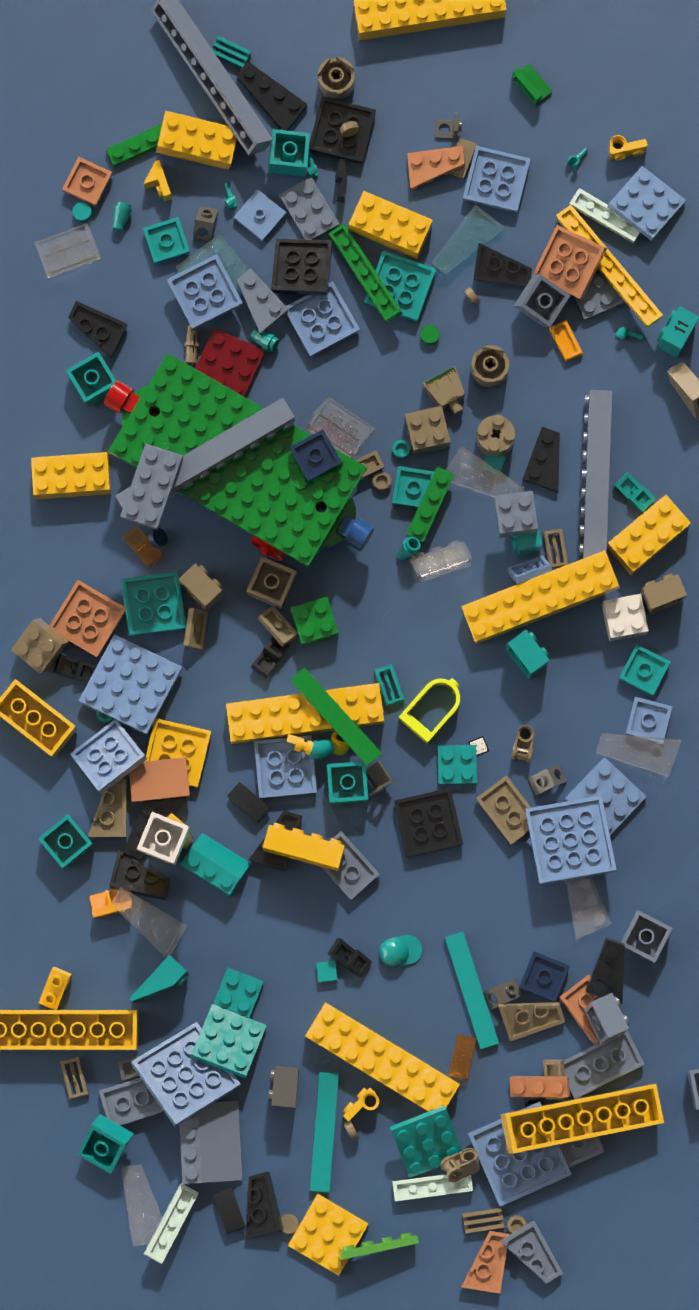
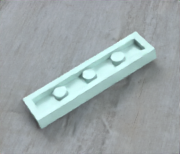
(603, 215)
(429, 1187)
(171, 1223)

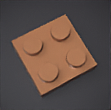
(87, 181)

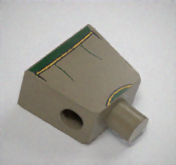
(446, 390)

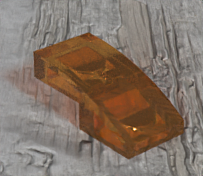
(141, 546)
(462, 1057)

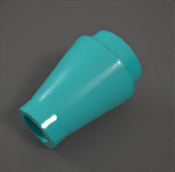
(121, 214)
(266, 340)
(408, 548)

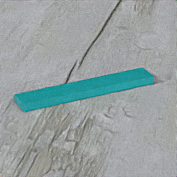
(471, 990)
(324, 1132)

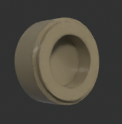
(349, 129)
(472, 296)
(381, 481)
(351, 1130)
(290, 1223)
(515, 1223)

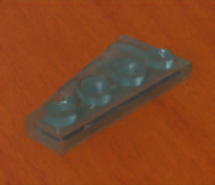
(474, 229)

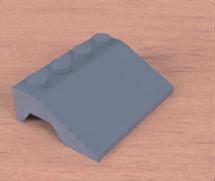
(212, 1145)

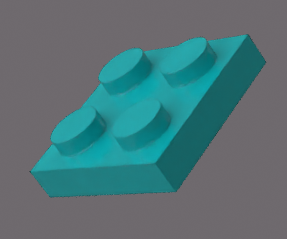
(166, 240)
(410, 486)
(644, 670)
(457, 764)
(238, 992)

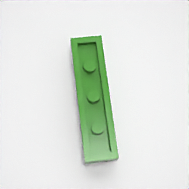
(369, 1247)

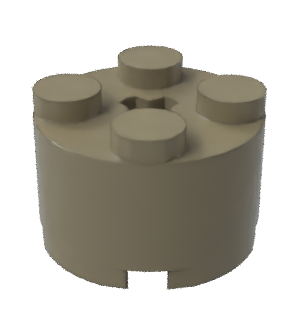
(335, 68)
(479, 366)
(495, 426)

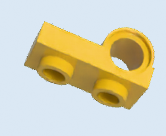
(633, 148)
(55, 988)
(352, 1109)

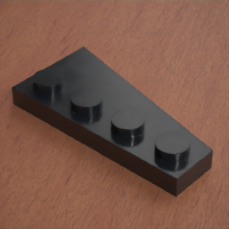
(273, 97)
(162, 807)

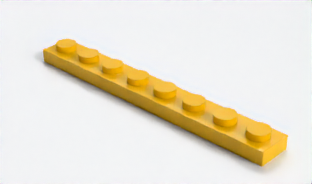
(613, 270)

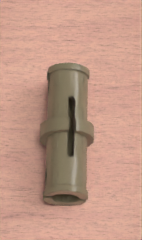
(191, 346)

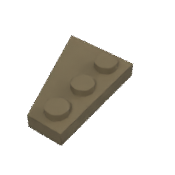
(111, 814)
(530, 1018)

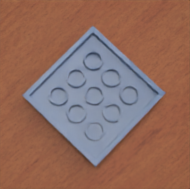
(130, 684)
(570, 840)
(181, 1082)
(516, 1173)

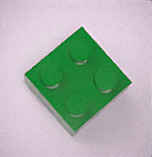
(314, 621)

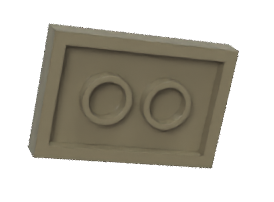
(506, 809)

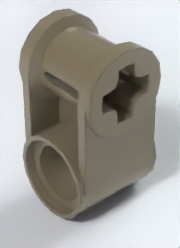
(523, 745)
(462, 1164)

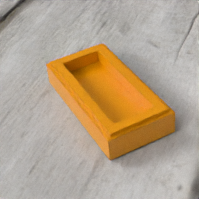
(565, 341)

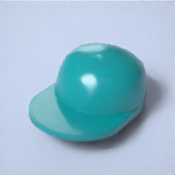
(400, 950)

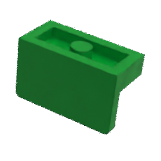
(531, 84)

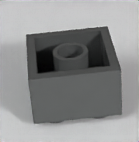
(284, 1086)

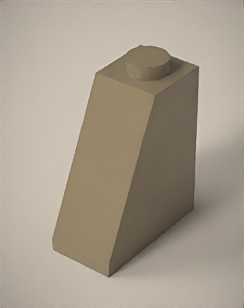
(686, 386)

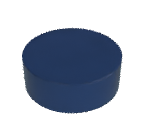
(157, 538)

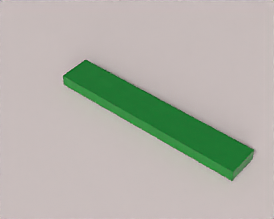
(365, 273)
(335, 716)

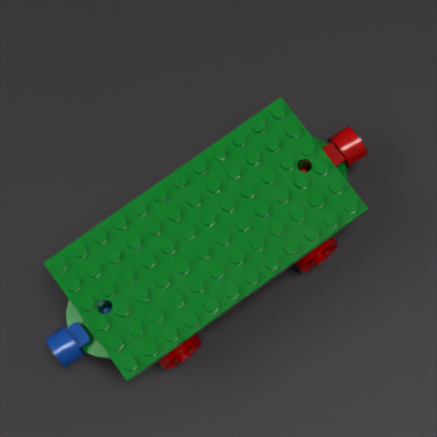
(260, 489)

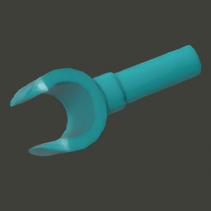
(574, 160)
(312, 171)
(231, 201)
(623, 332)

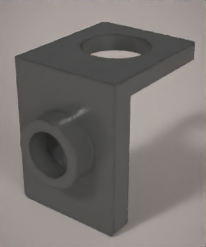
(454, 125)
(205, 219)
(379, 776)
(546, 779)
(504, 992)

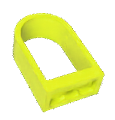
(414, 725)

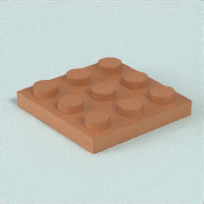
(570, 261)
(87, 618)

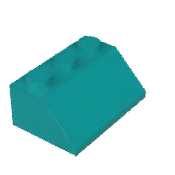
(215, 864)

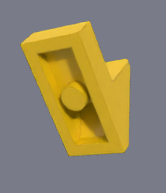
(157, 177)

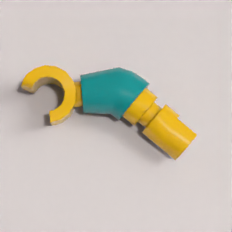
(321, 748)

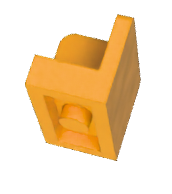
(102, 902)

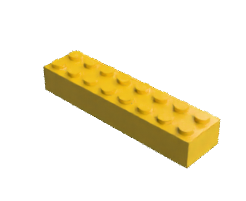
(398, 17)
(540, 597)
(296, 716)
(68, 1030)
(381, 1059)
(582, 1118)

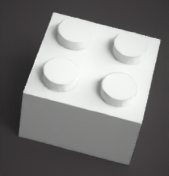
(625, 617)
(163, 838)

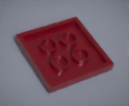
(230, 361)

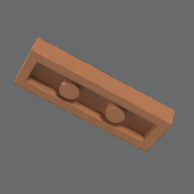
(539, 1086)

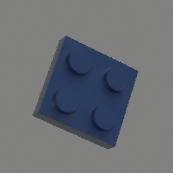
(315, 455)
(544, 976)

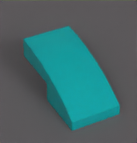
(634, 492)

